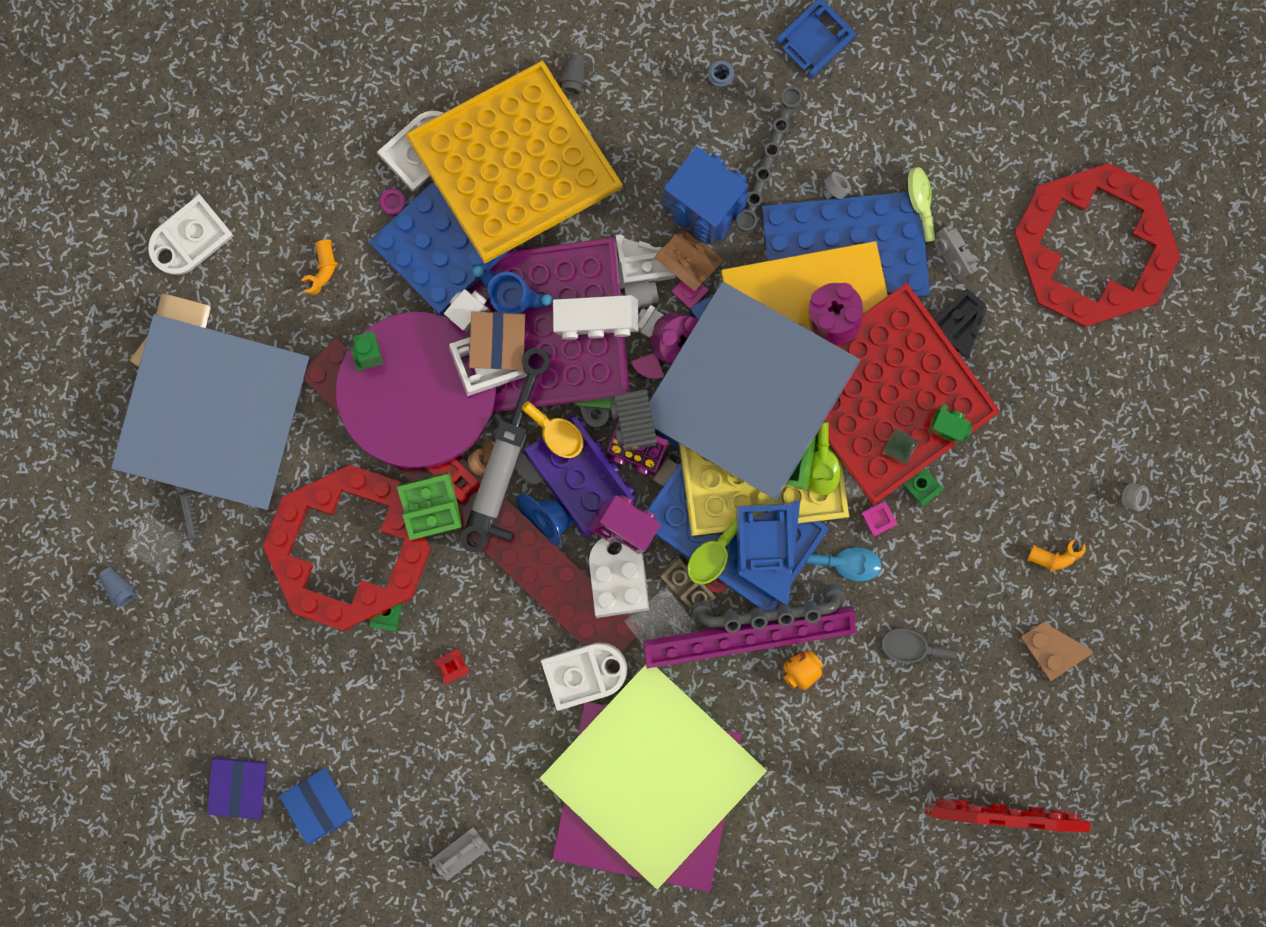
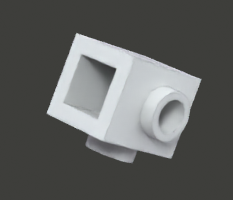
(461, 308)

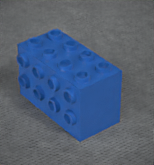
(705, 196)

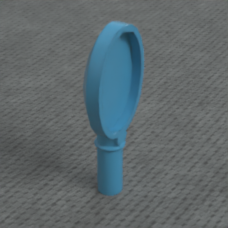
(851, 563)

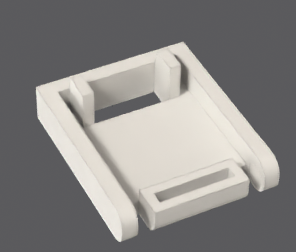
(484, 378)

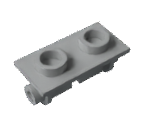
(959, 263)
(459, 854)

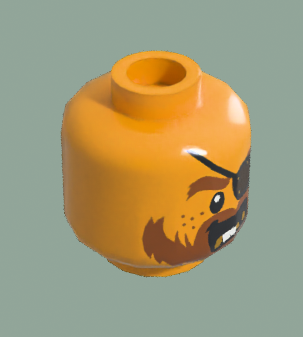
(802, 669)

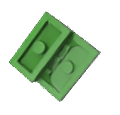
(429, 506)

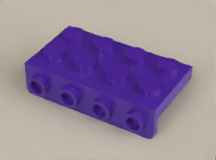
(579, 481)

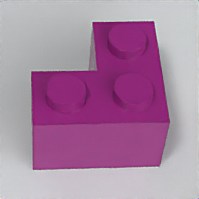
(623, 522)

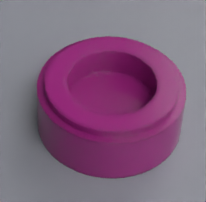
(392, 202)

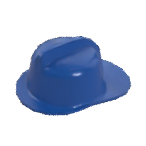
(546, 516)

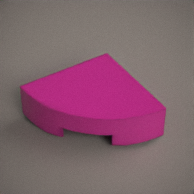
(648, 367)

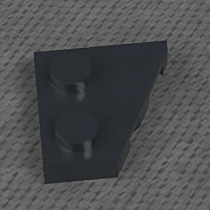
(962, 321)

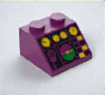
(644, 459)

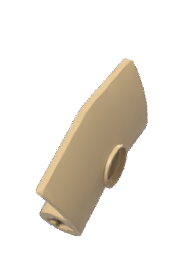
(180, 310)

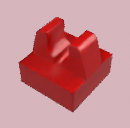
(451, 666)

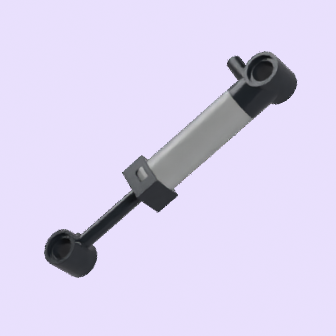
(501, 463)

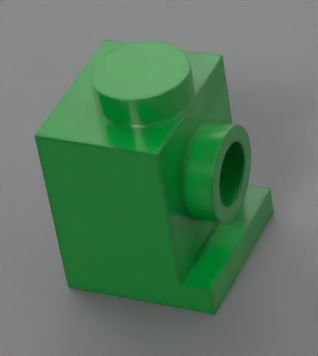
(366, 351)
(950, 425)
(922, 495)
(388, 622)

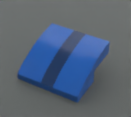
(316, 806)

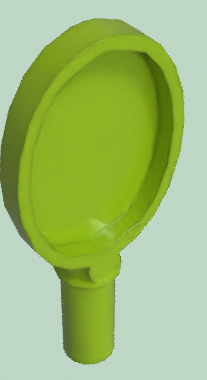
(825, 465)
(711, 557)

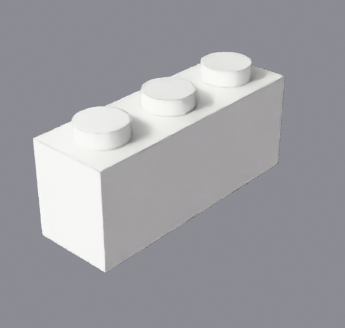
(595, 316)

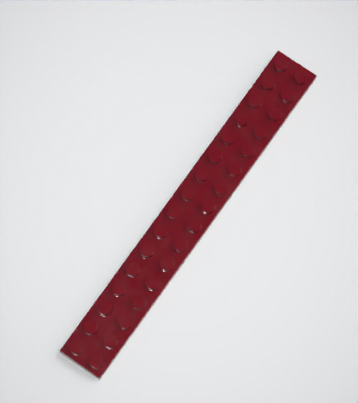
(529, 556)

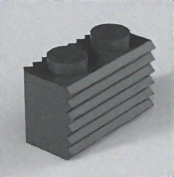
(634, 420)

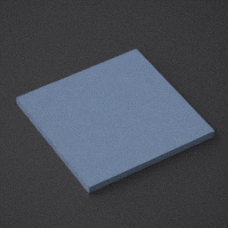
(750, 390)
(210, 412)

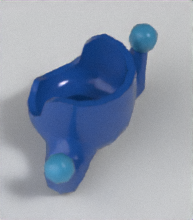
(510, 292)

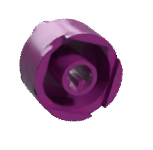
(839, 299)
(667, 335)

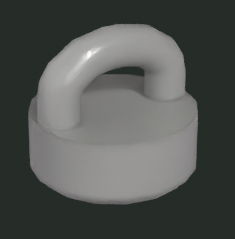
(1135, 496)

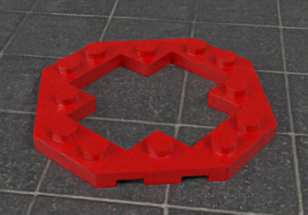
(1151, 228)
(294, 573)
(999, 815)

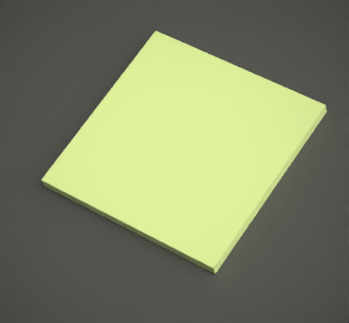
(653, 775)

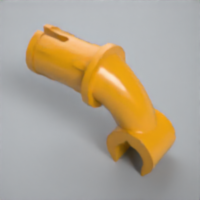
(326, 267)
(1055, 561)

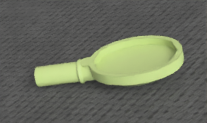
(920, 197)

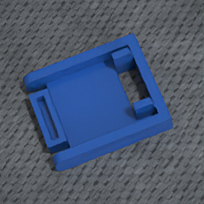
(811, 41)
(765, 541)

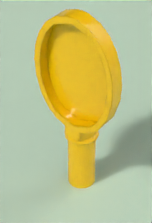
(558, 434)

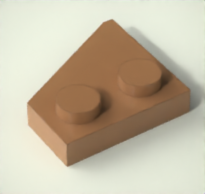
(1054, 650)

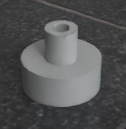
(836, 186)

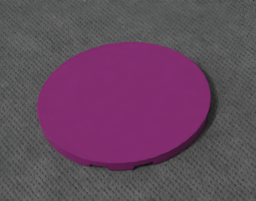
(415, 403)

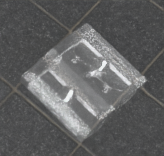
(663, 619)

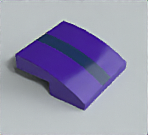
(237, 788)

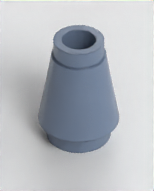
(721, 68)
(116, 587)

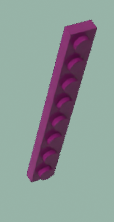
(720, 642)

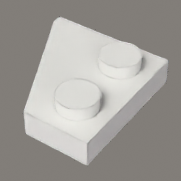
(639, 262)

